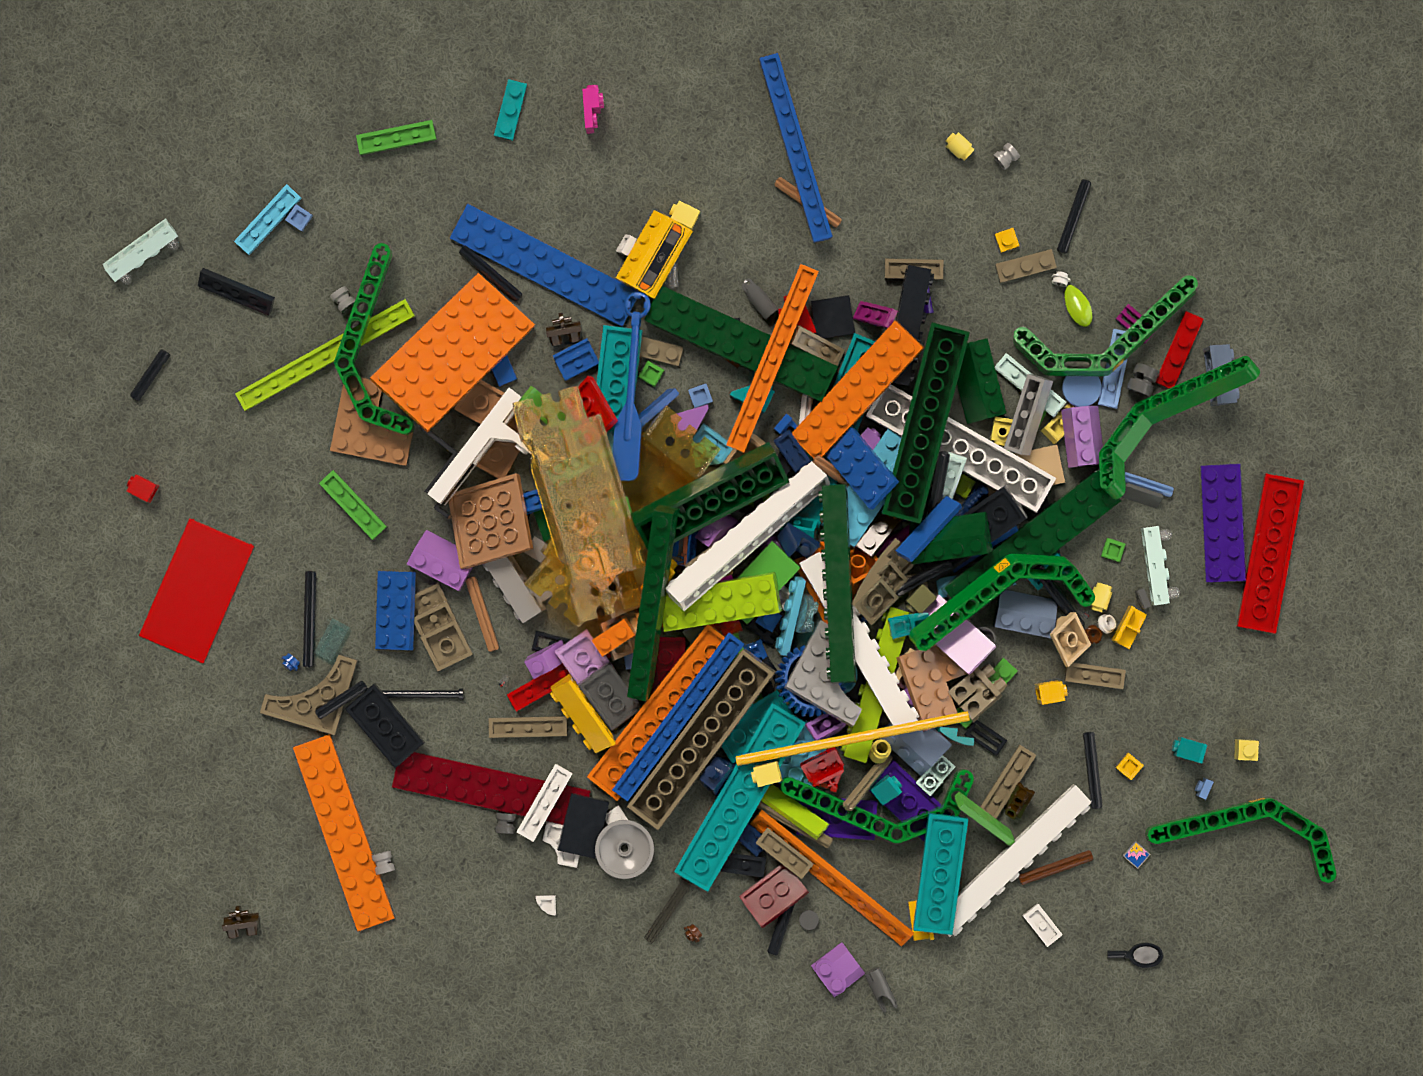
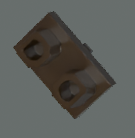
(572, 329)
(1018, 801)
(240, 920)

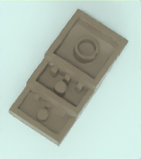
(882, 583)
(439, 628)

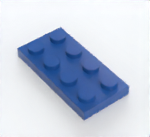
(862, 468)
(395, 610)

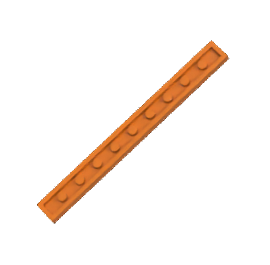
(772, 358)
(839, 883)

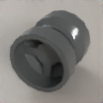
(505, 823)

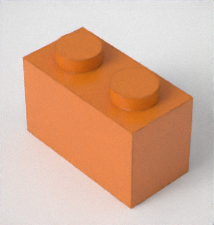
(614, 637)

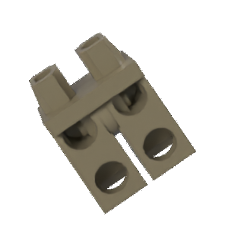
(982, 690)

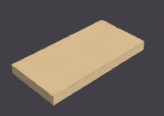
(1046, 460)

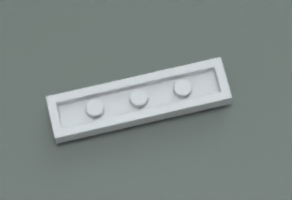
(544, 802)

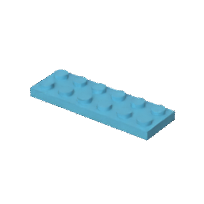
(859, 514)

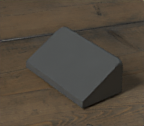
(1142, 495)

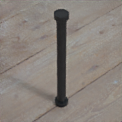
(425, 693)

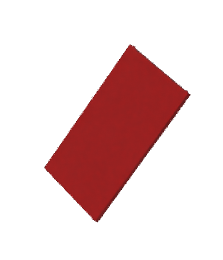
(196, 590)

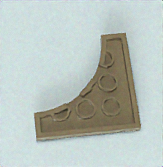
(301, 707)

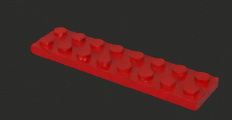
(1270, 553)

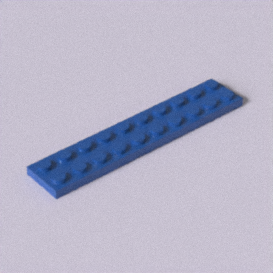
(543, 264)

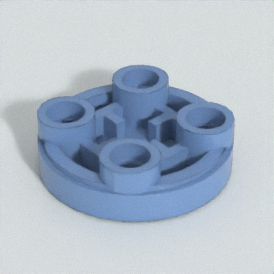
(1081, 390)

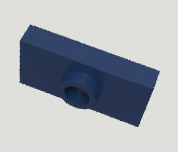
(792, 451)
(748, 839)

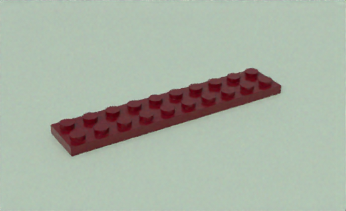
(477, 785)

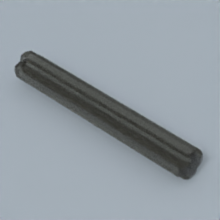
(668, 910)

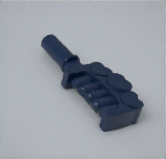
(972, 498)

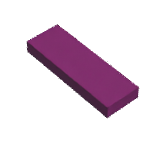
(875, 314)

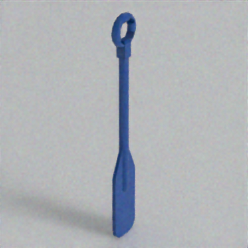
(629, 427)

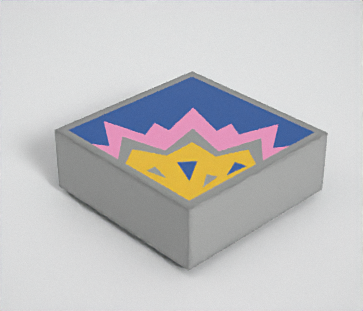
(1136, 855)

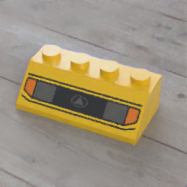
(654, 254)

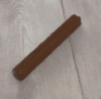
(1055, 867)

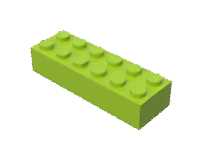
(727, 602)

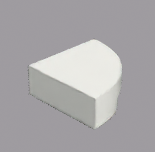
(547, 903)

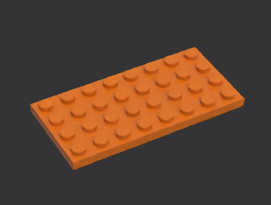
(452, 352)

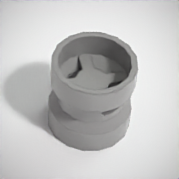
(1006, 156)
(342, 298)
(383, 862)

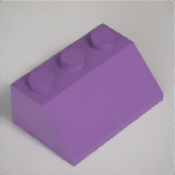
(1082, 435)
(439, 560)

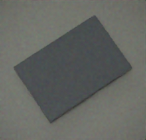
(609, 696)

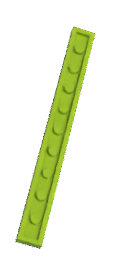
(321, 357)

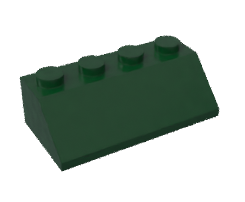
(979, 384)
(960, 538)

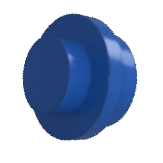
(290, 662)

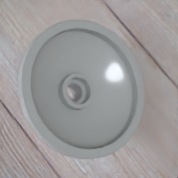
(627, 863)

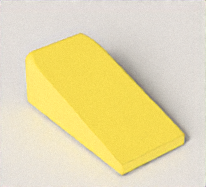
(1054, 429)

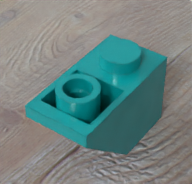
(886, 789)

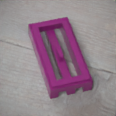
(1124, 313)

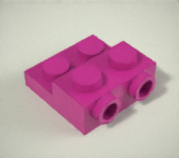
(592, 103)

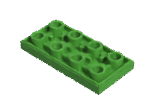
(772, 560)

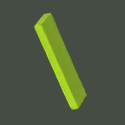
(794, 812)

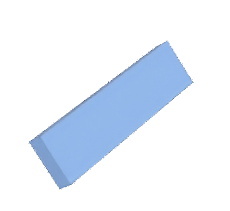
(1112, 383)

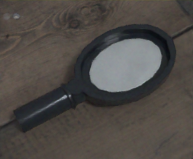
(1141, 955)

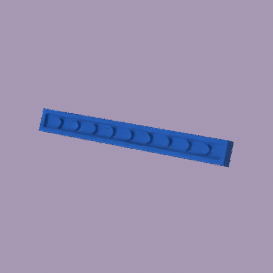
(795, 148)
(678, 716)

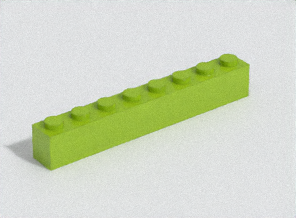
(868, 703)

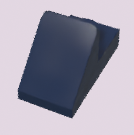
(796, 540)

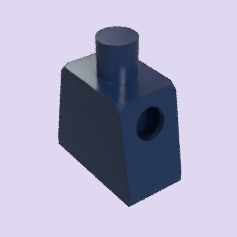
(717, 774)

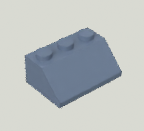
(1214, 357)
(1025, 613)
(919, 748)

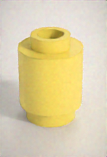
(959, 146)
(1102, 597)
(884, 749)

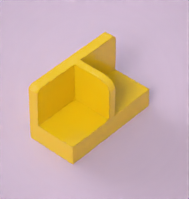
(1129, 627)

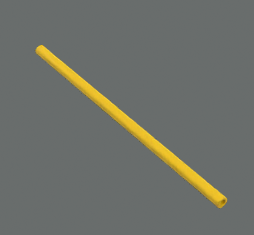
(852, 738)

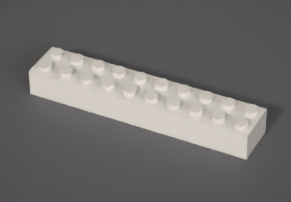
(985, 459)

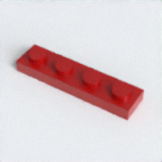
(1179, 350)

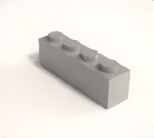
(1028, 414)
(511, 579)

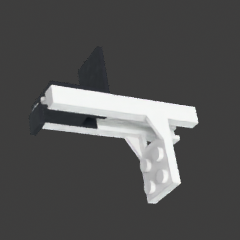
(462, 463)

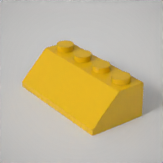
(583, 714)

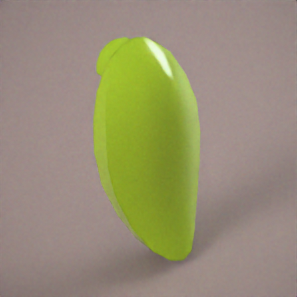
(1078, 306)

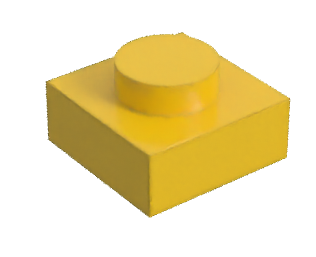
(1006, 240)
(1129, 766)

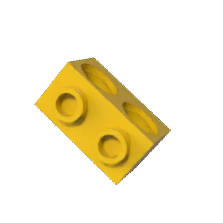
(1050, 692)

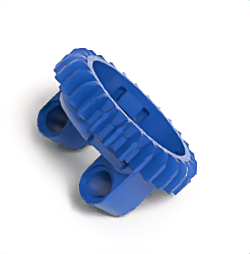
(794, 700)

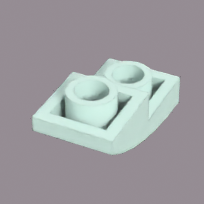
(935, 775)

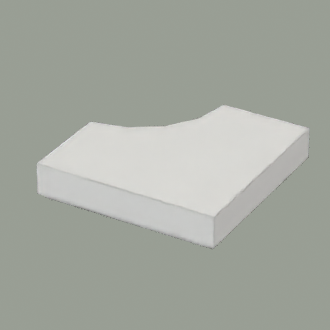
(551, 836)

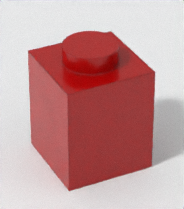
(142, 488)

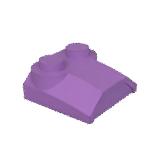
(837, 969)

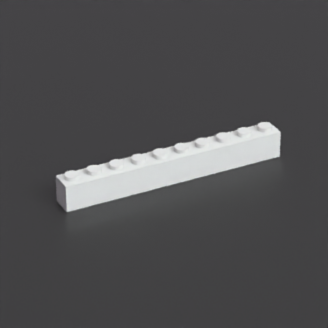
(747, 536)
(866, 655)
(1019, 855)

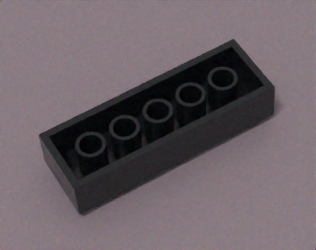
(911, 309)

